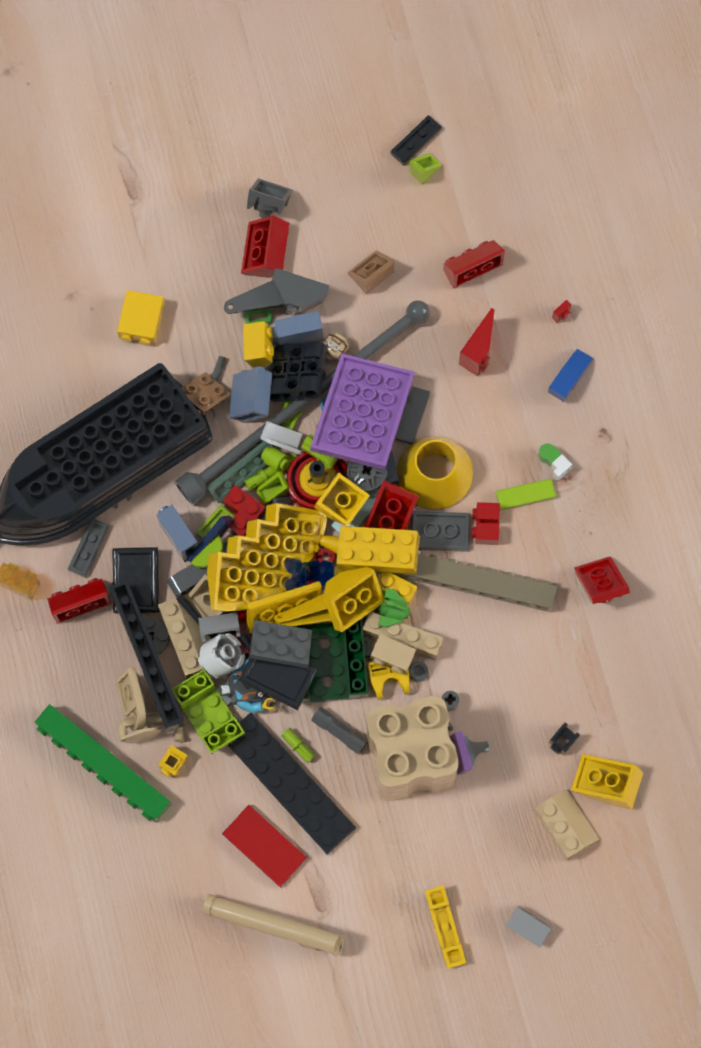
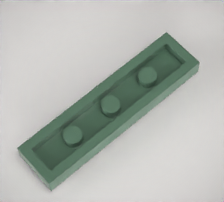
(238, 473)

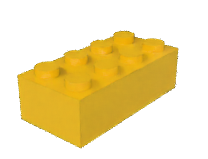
(378, 549)

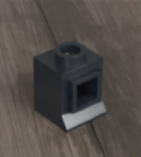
(566, 733)

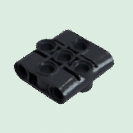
(297, 371)

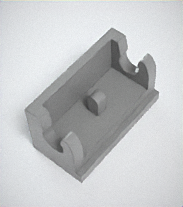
(219, 624)
(529, 926)

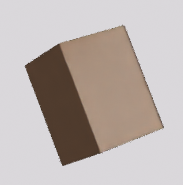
(372, 271)

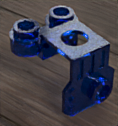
(319, 571)

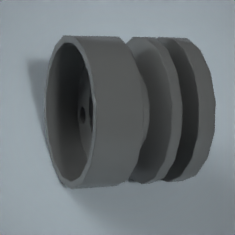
(368, 483)

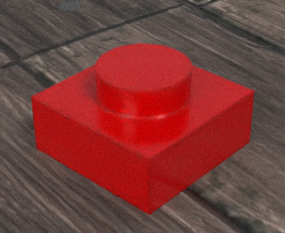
(562, 311)

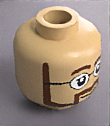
(335, 346)

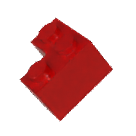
(245, 508)

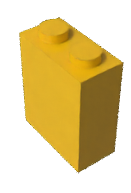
(140, 317)

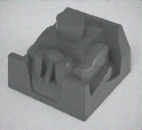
(268, 197)

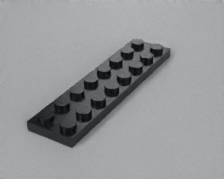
(291, 785)

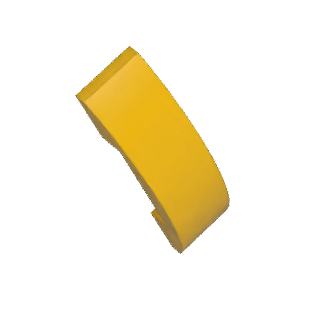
(445, 927)

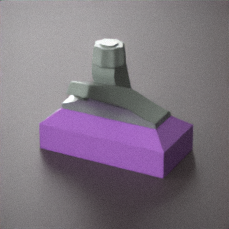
(467, 751)

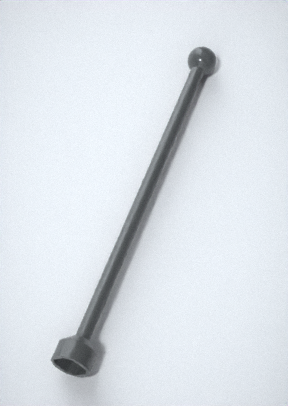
(194, 485)

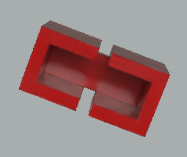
(487, 523)

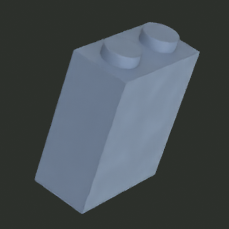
(298, 329)
(250, 395)
(177, 531)

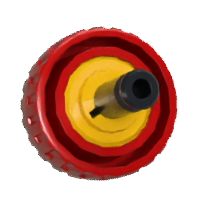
(310, 479)

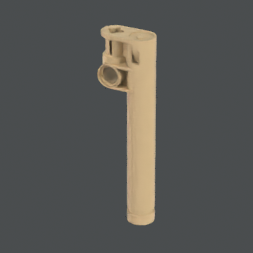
(272, 924)

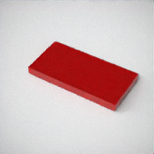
(264, 846)

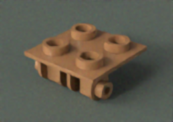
(205, 393)

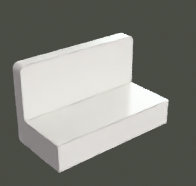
(281, 437)

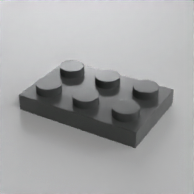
(280, 644)

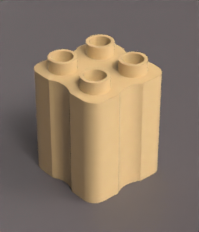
(411, 748)

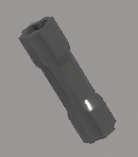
(329, 723)

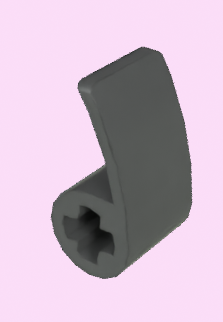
(454, 705)

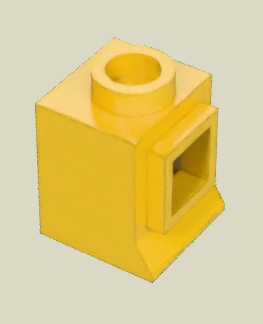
(179, 755)

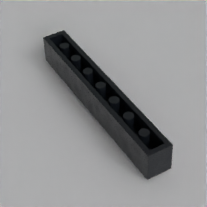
(147, 656)

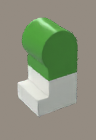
(558, 463)

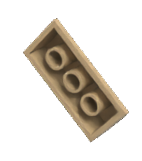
(184, 635)

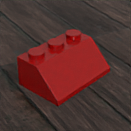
(265, 246)
(474, 263)
(78, 600)

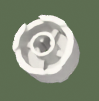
(221, 655)

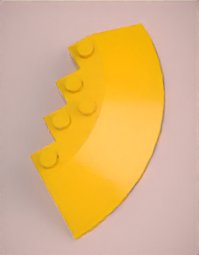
(257, 562)

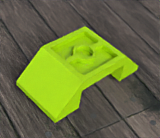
(207, 711)

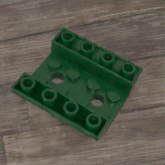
(341, 661)

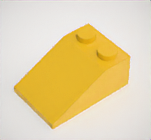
(607, 781)

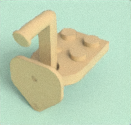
(134, 711)

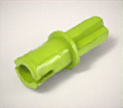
(298, 745)

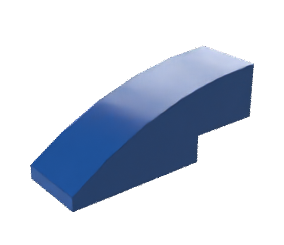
(569, 375)

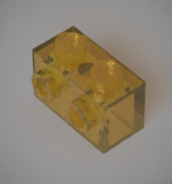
(18, 581)

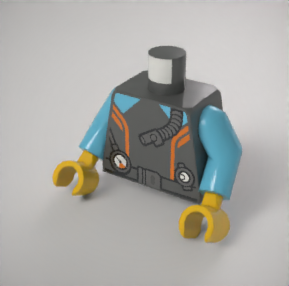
(244, 695)

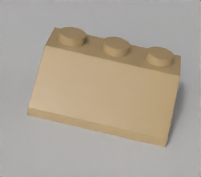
(566, 824)

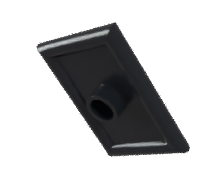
(141, 571)
(279, 680)

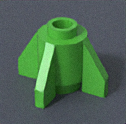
(393, 609)

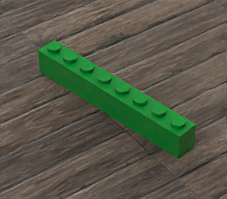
(103, 763)

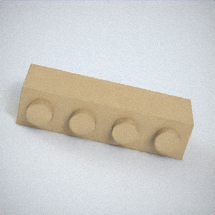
(424, 642)

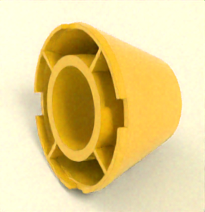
(435, 492)

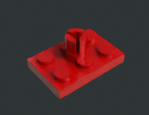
(601, 580)

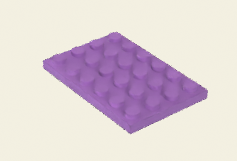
(362, 411)

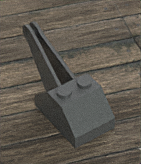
(285, 290)

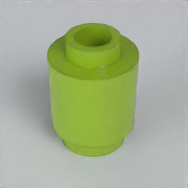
(275, 459)

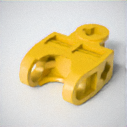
(380, 675)

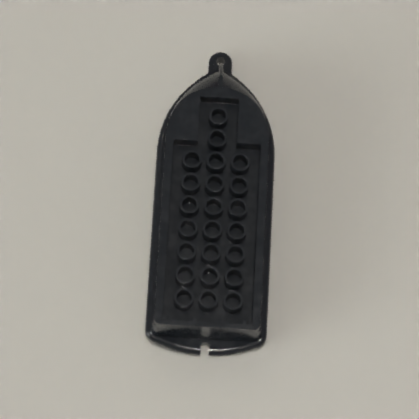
(99, 459)

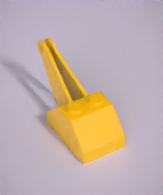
(344, 601)

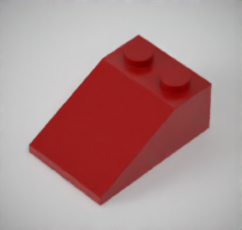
(476, 351)
(392, 508)

